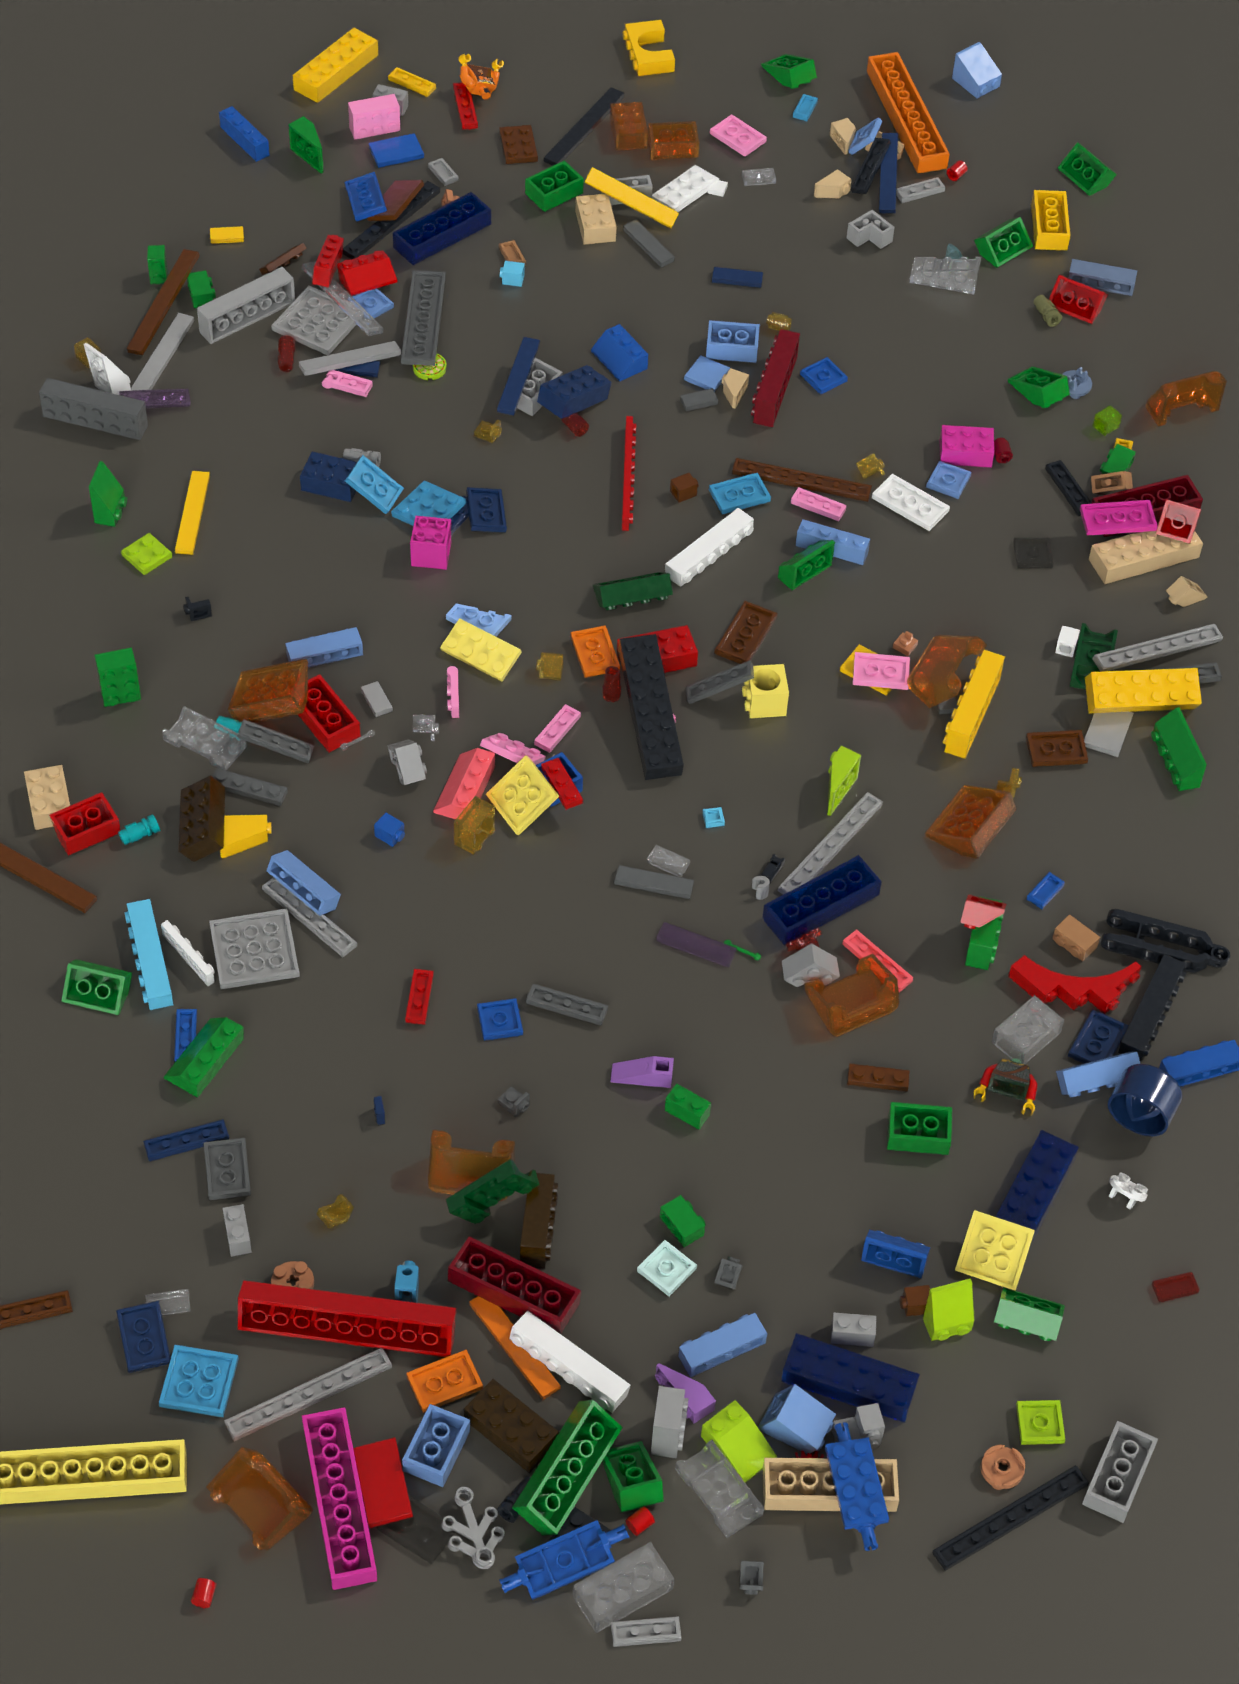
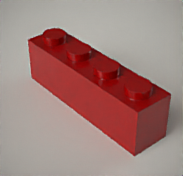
(327, 260)

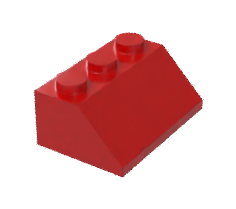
(366, 272)
(1077, 299)
(85, 823)

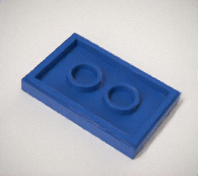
(396, 150)

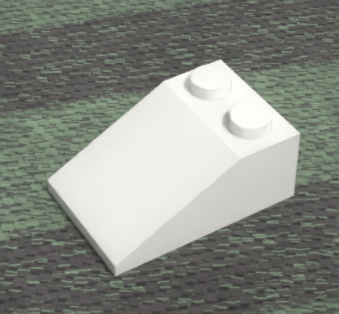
(105, 373)

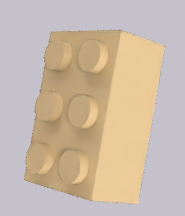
(595, 219)
(46, 794)

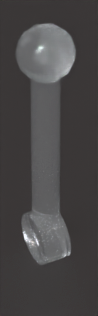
(344, 746)

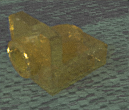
(488, 431)
(870, 465)

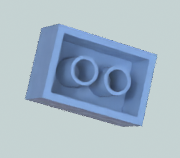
(732, 341)
(436, 1445)

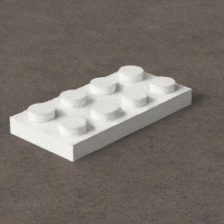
(685, 188)
(910, 502)

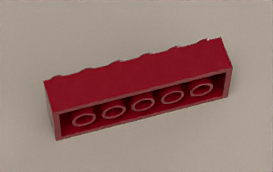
(775, 378)
(1176, 489)
(513, 1284)

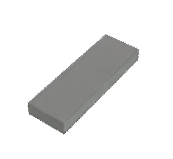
(920, 190)
(646, 1631)

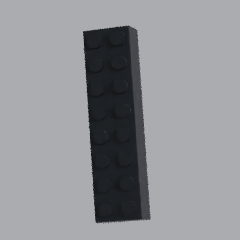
(650, 707)

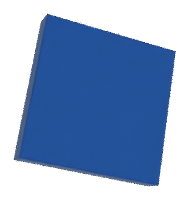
(823, 375)
(500, 1019)

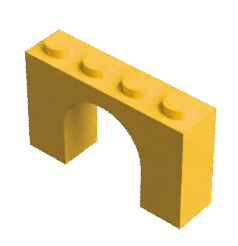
(646, 61)

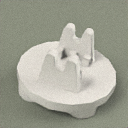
(1126, 1187)

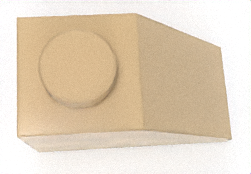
(842, 133)
(833, 185)
(734, 386)
(1185, 592)

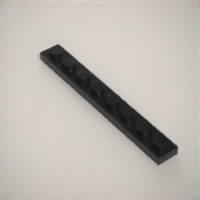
(381, 229)

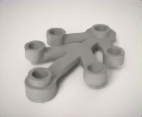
(473, 1531)

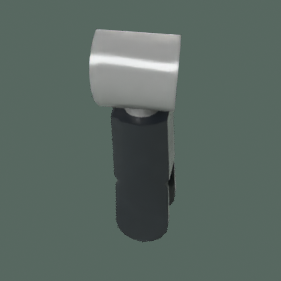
(762, 882)

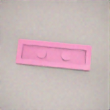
(818, 504)
(557, 728)

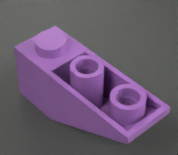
(644, 1071)
(700, 1400)

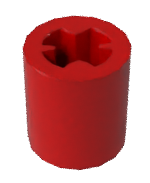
(957, 170)
(640, 1521)
(203, 1593)

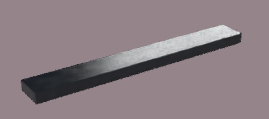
(583, 127)
(1010, 1517)

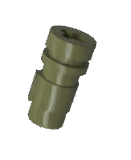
(1047, 310)

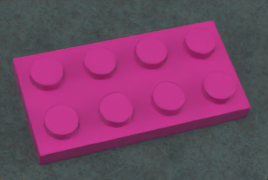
(1118, 517)

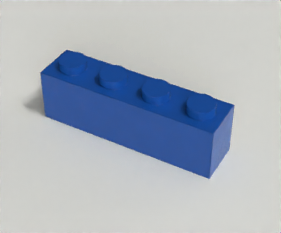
(244, 133)
(1202, 1063)

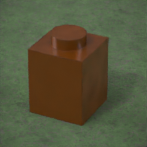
(684, 487)
(914, 1300)

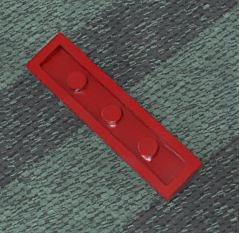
(465, 106)

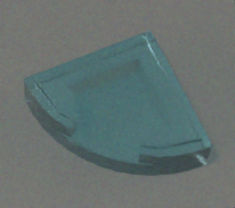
(953, 252)

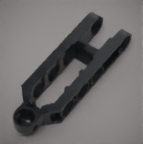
(1141, 925)

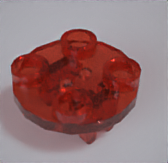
(805, 940)

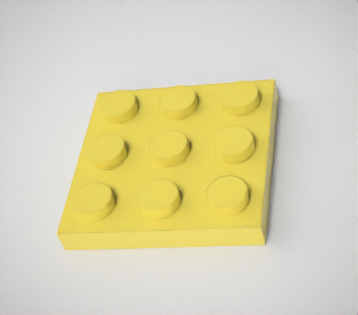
(522, 795)
(994, 1250)

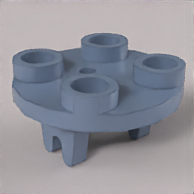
(1078, 382)

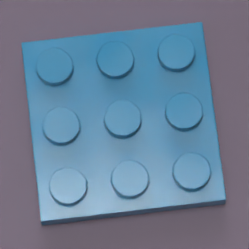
(428, 501)
(198, 1381)

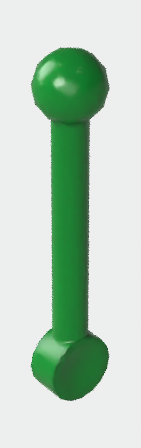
(757, 956)

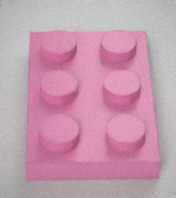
(738, 135)
(881, 670)
(511, 749)

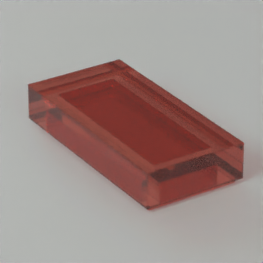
(1175, 1287)

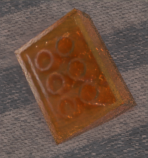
(271, 692)
(972, 820)

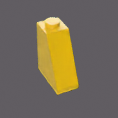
(244, 832)

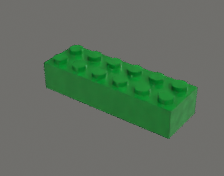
(567, 1467)

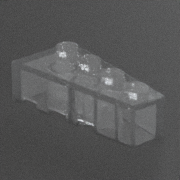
(946, 273)

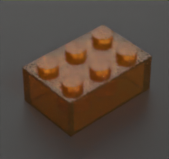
(629, 126)
(673, 140)

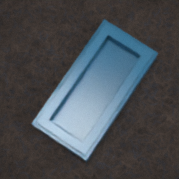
(805, 107)

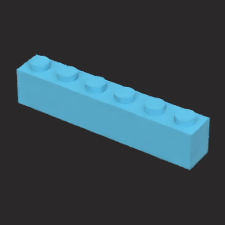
(149, 953)

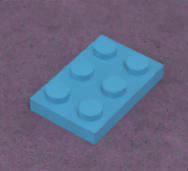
(374, 484)
(739, 493)

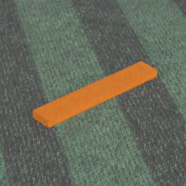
(500, 1328)

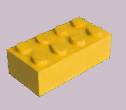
(1050, 220)

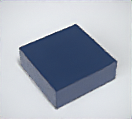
(379, 1110)

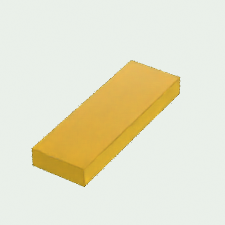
(412, 81)

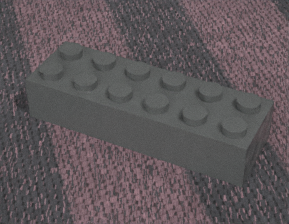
(93, 408)

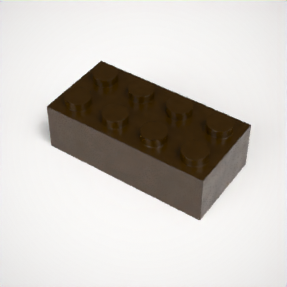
(202, 819)
(539, 1222)
(510, 1425)

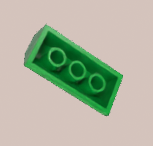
(1179, 750)
(206, 1055)

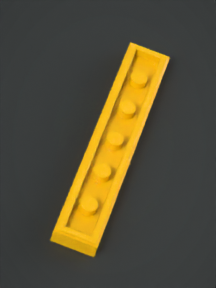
(631, 197)
(192, 512)

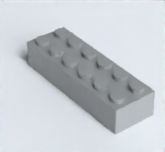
(246, 305)

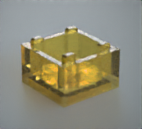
(474, 825)

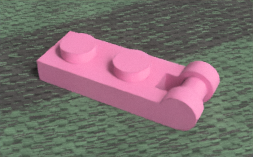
(347, 383)
(452, 690)

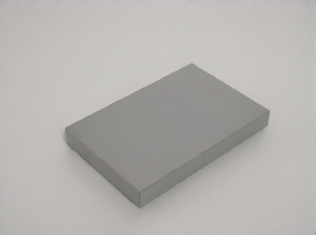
(1108, 732)

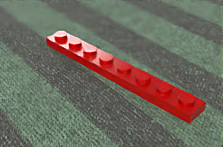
(629, 466)

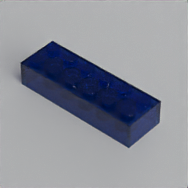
(441, 228)
(821, 899)
(1038, 1182)
(849, 1377)

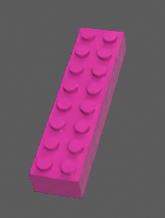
(339, 1499)

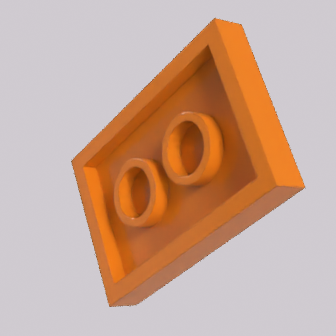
(594, 650)
(444, 1380)

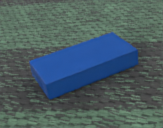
(1045, 890)

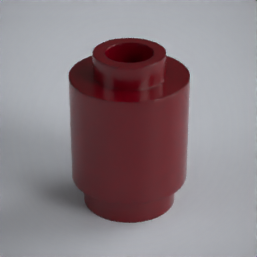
(1002, 450)

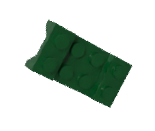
(1088, 645)
(474, 1200)

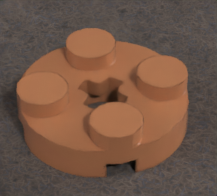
(293, 1270)
(998, 1478)

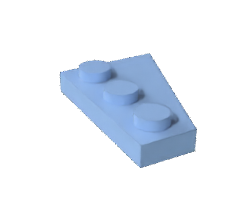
(486, 621)

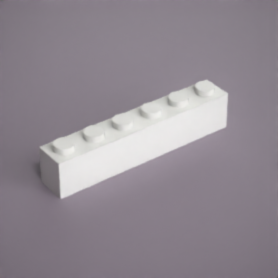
(709, 547)
(569, 1361)

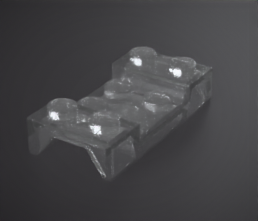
(205, 738)
(720, 1489)

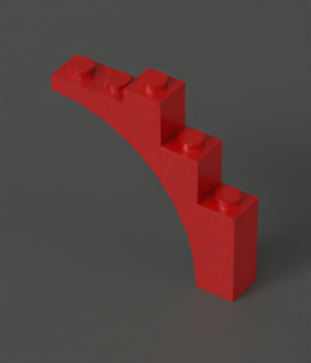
(1074, 991)

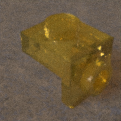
(1010, 786)
(336, 1212)

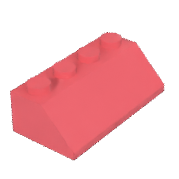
(465, 782)

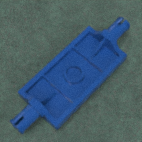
(857, 1485)
(564, 1559)

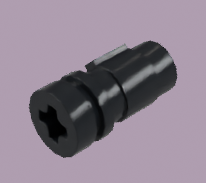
(505, 1508)

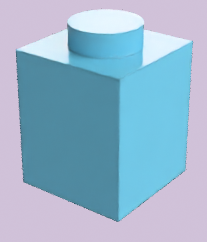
(512, 273)

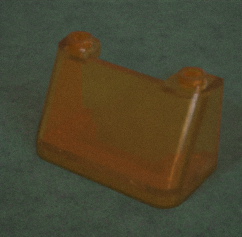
(1202, 389)
(934, 674)
(856, 998)
(457, 1167)
(259, 1497)

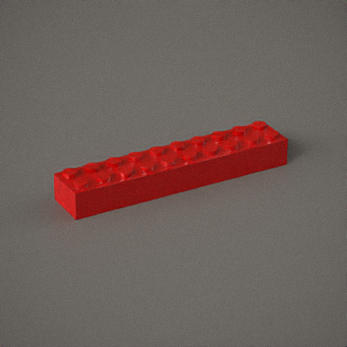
(346, 1318)

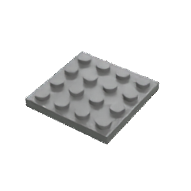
(315, 321)
(254, 948)

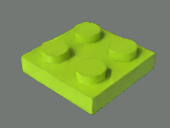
(146, 553)
(1040, 1422)

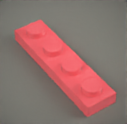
(862, 947)

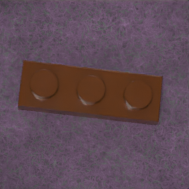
(283, 259)
(878, 1077)

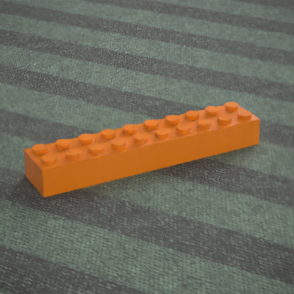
(907, 112)

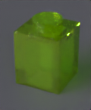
(1107, 420)

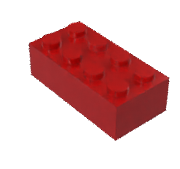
(675, 648)
(328, 716)

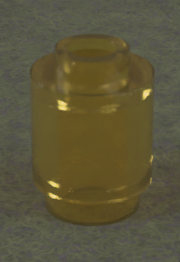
(779, 321)

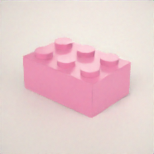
(374, 116)

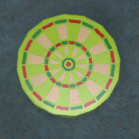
(434, 372)

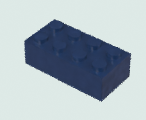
(574, 391)

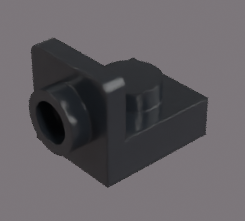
(197, 610)

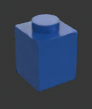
(389, 829)

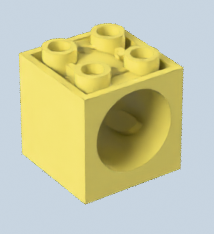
(766, 692)

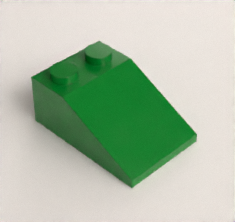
(791, 70)
(306, 142)
(1041, 386)
(106, 496)
(633, 1476)

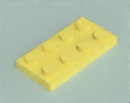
(480, 650)

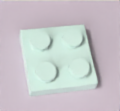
(666, 1268)

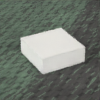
(718, 188)

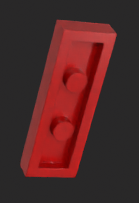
(562, 783)
(419, 996)

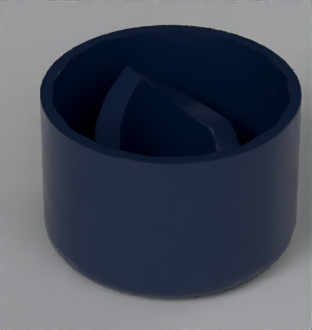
(1145, 1100)

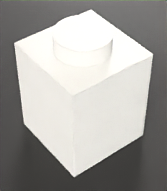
(1067, 641)

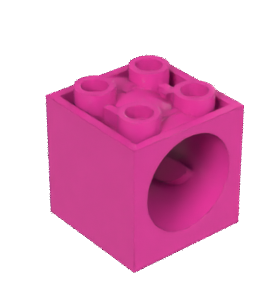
(431, 542)

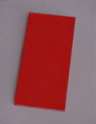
(382, 1482)

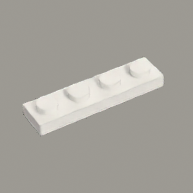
(185, 949)

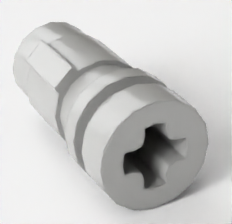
(354, 455)

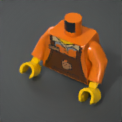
(479, 79)

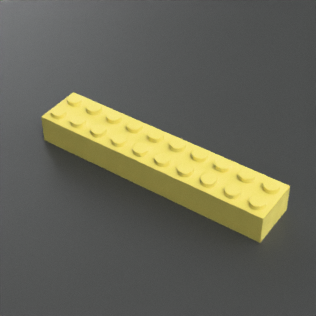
(93, 1471)

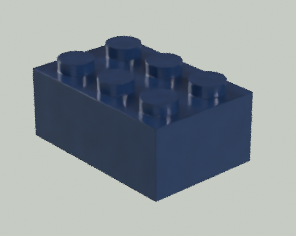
(326, 476)

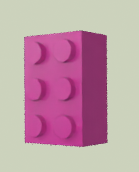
(967, 446)

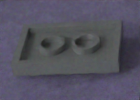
(227, 1169)

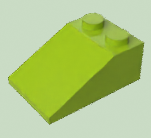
(843, 775)
(949, 1310)
(738, 1440)

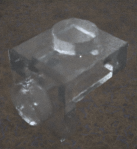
(426, 724)

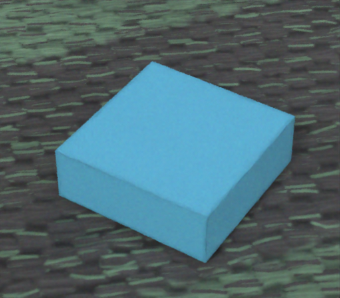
(713, 817)

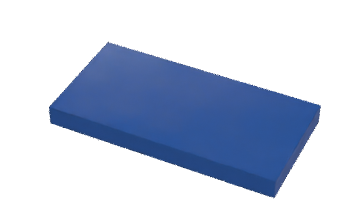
(365, 196)

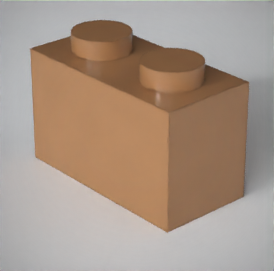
(1111, 482)
(1076, 938)

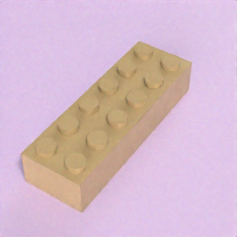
(1140, 554)
(809, 1486)

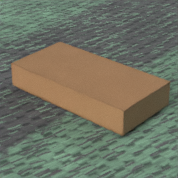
(511, 252)

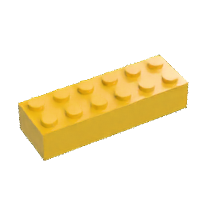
(335, 65)
(1143, 690)
(973, 704)

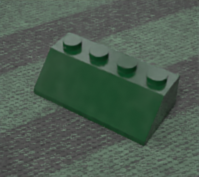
(633, 589)

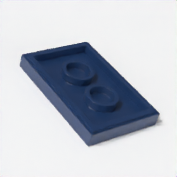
(486, 509)
(1098, 1038)
(143, 1336)

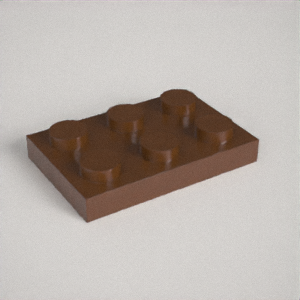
(518, 144)
(1056, 748)

